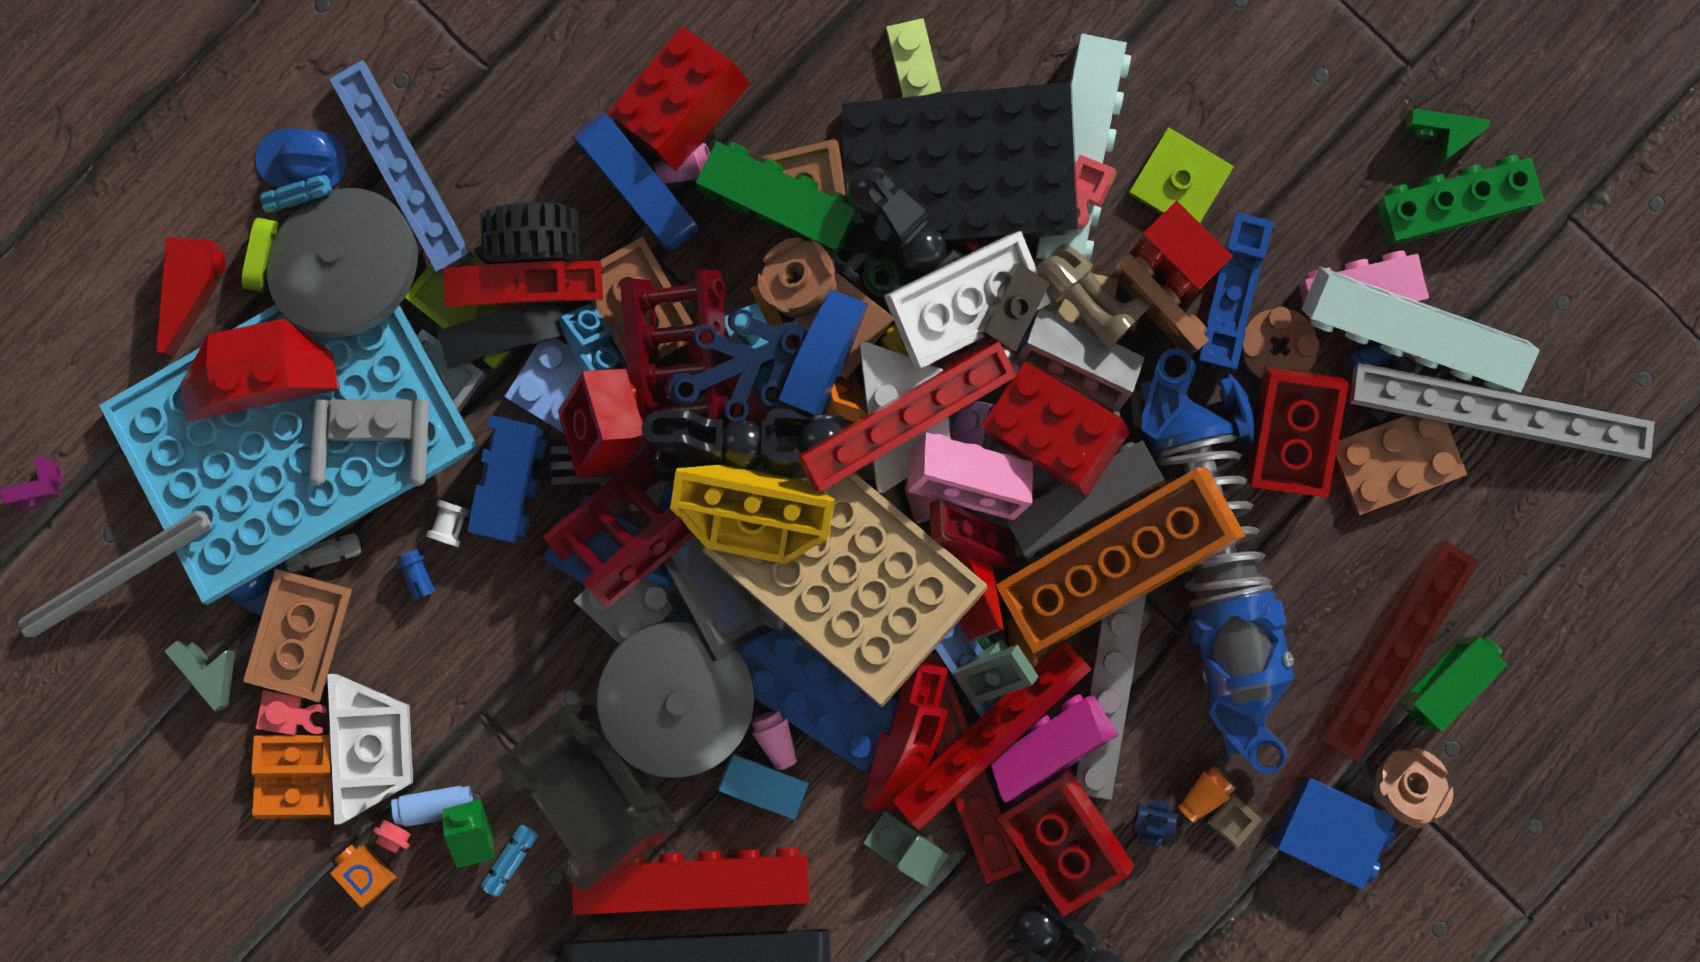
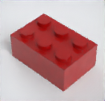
(679, 98)
(1181, 252)
(1055, 428)
(1296, 431)
(1066, 842)

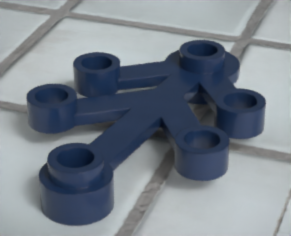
(745, 361)

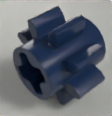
(1154, 823)

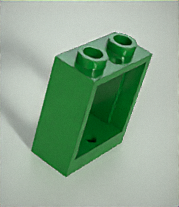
(1453, 682)

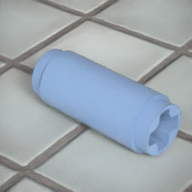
(427, 805)

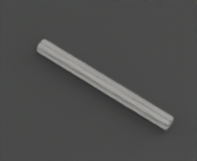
(115, 574)

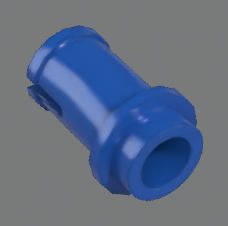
(1370, 355)
(415, 574)

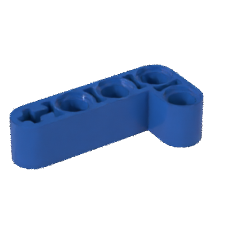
(635, 181)

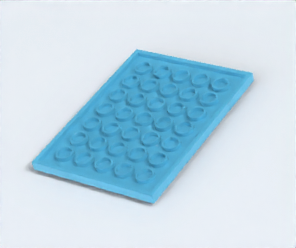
(255, 463)

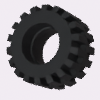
(529, 233)

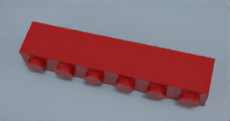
(700, 883)

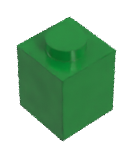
(468, 833)

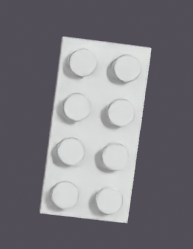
(952, 303)

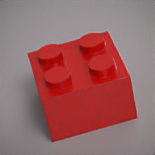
(601, 423)

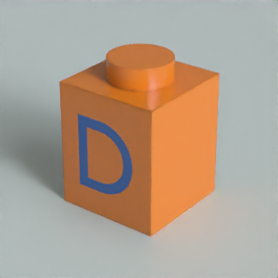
(362, 874)

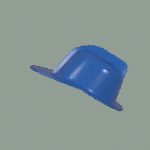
(300, 154)

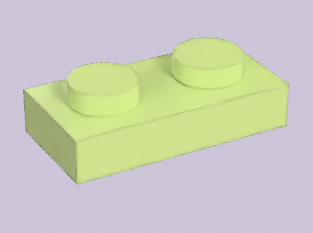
(913, 59)

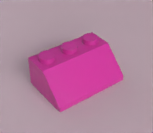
(1052, 747)

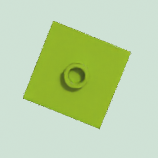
(1181, 173)

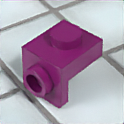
(29, 495)

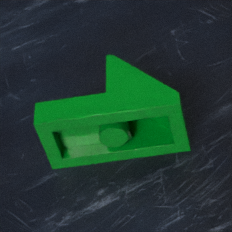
(1453, 129)

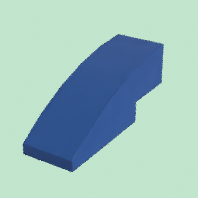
(824, 352)

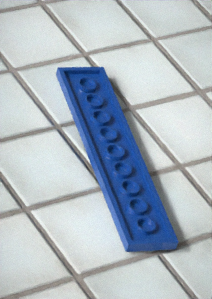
(786, 677)

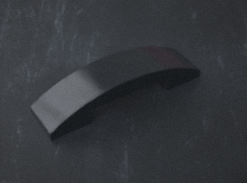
(503, 331)

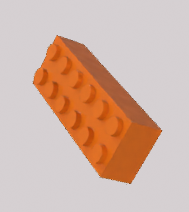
(1120, 560)

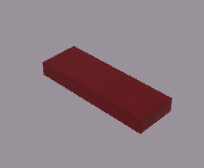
(972, 535)

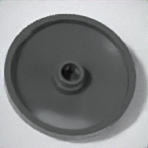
(342, 263)
(670, 703)

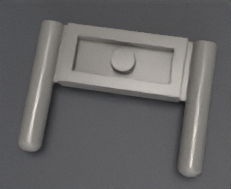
(370, 422)

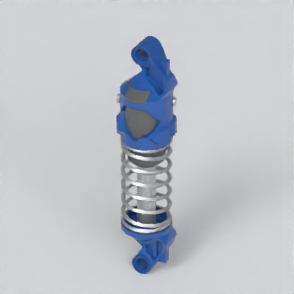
(1234, 611)

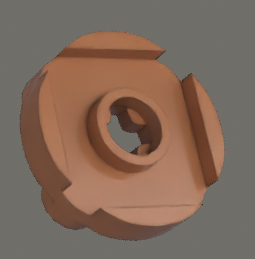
(813, 287)
(1279, 323)
(1399, 800)

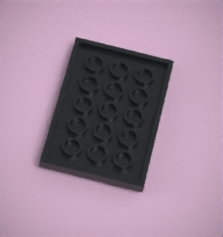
(972, 160)

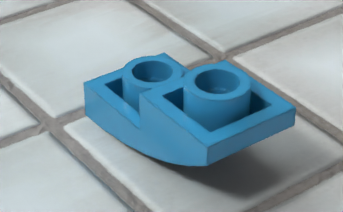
(589, 340)
(762, 786)

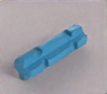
(296, 194)
(509, 860)

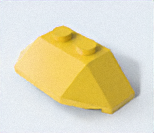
(751, 511)

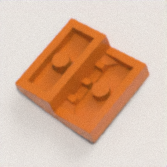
(292, 777)

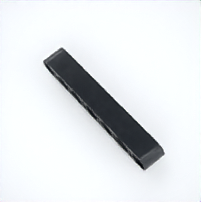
(762, 946)

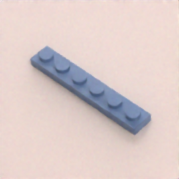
(401, 167)

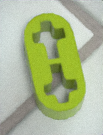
(255, 265)

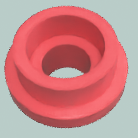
(391, 837)

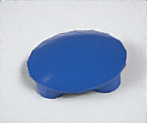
(1236, 399)

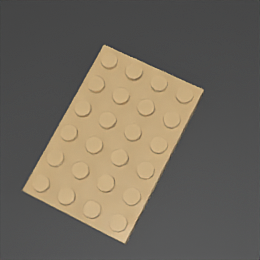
(869, 594)

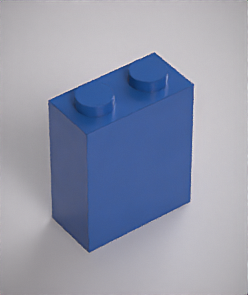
(1335, 833)

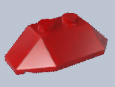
(256, 369)

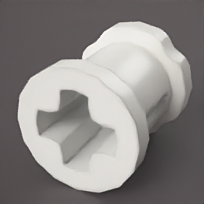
(448, 523)

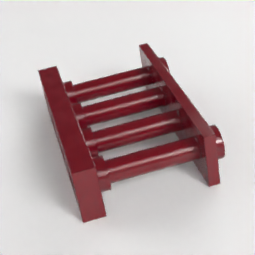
(644, 338)
(637, 555)

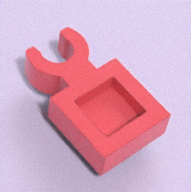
(1092, 185)
(284, 713)

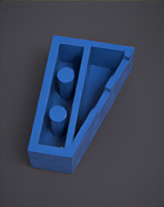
(507, 480)

